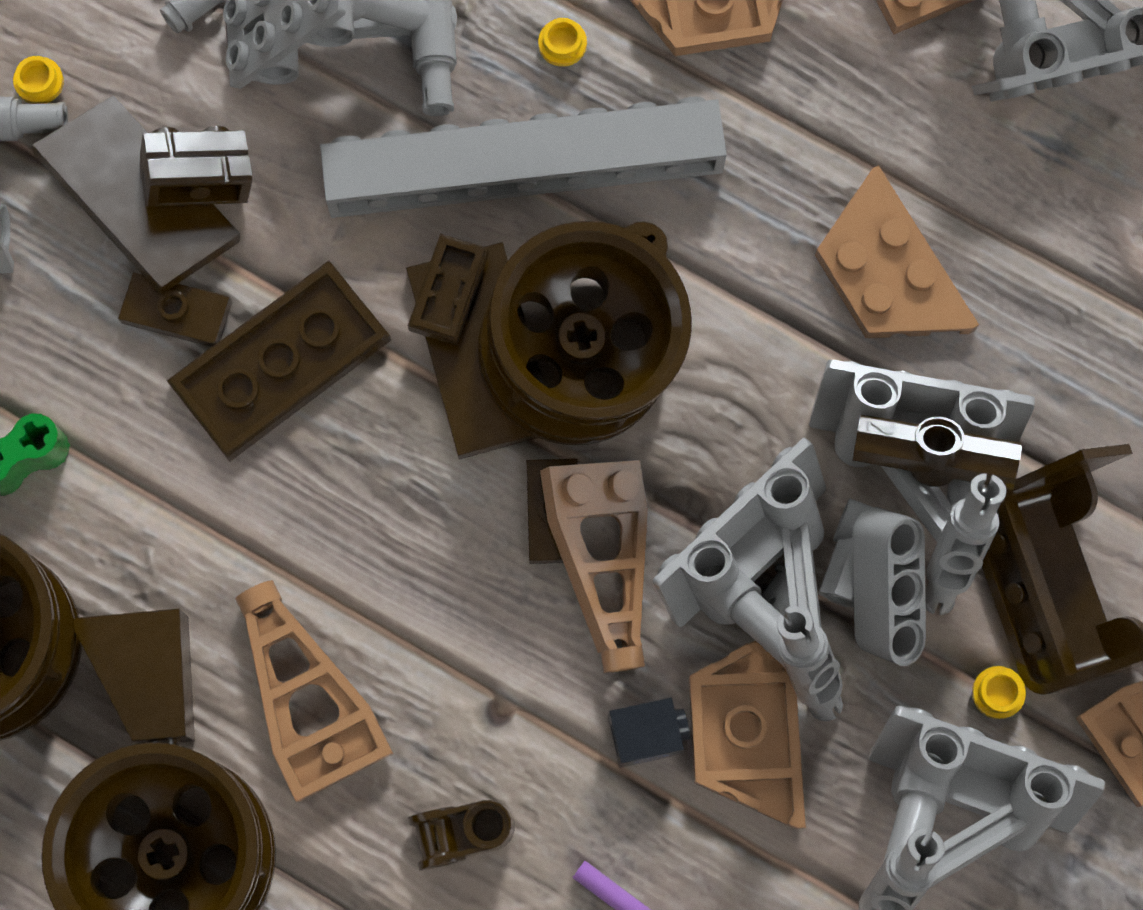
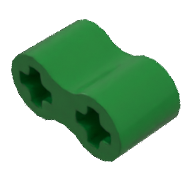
(20, 454)

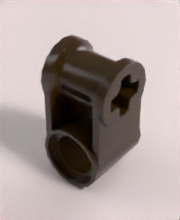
(457, 833)

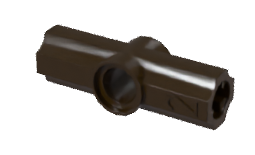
(935, 451)

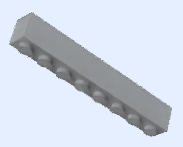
(523, 157)

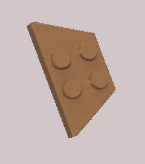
(710, 24)
(889, 269)
(748, 734)

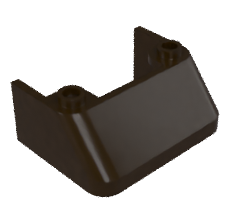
(1045, 584)

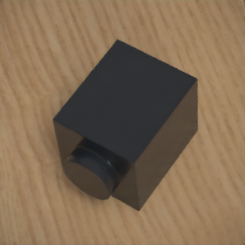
(648, 732)

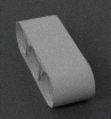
(889, 585)

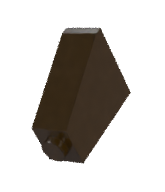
(144, 670)

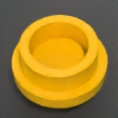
(562, 42)
(38, 80)
(998, 692)

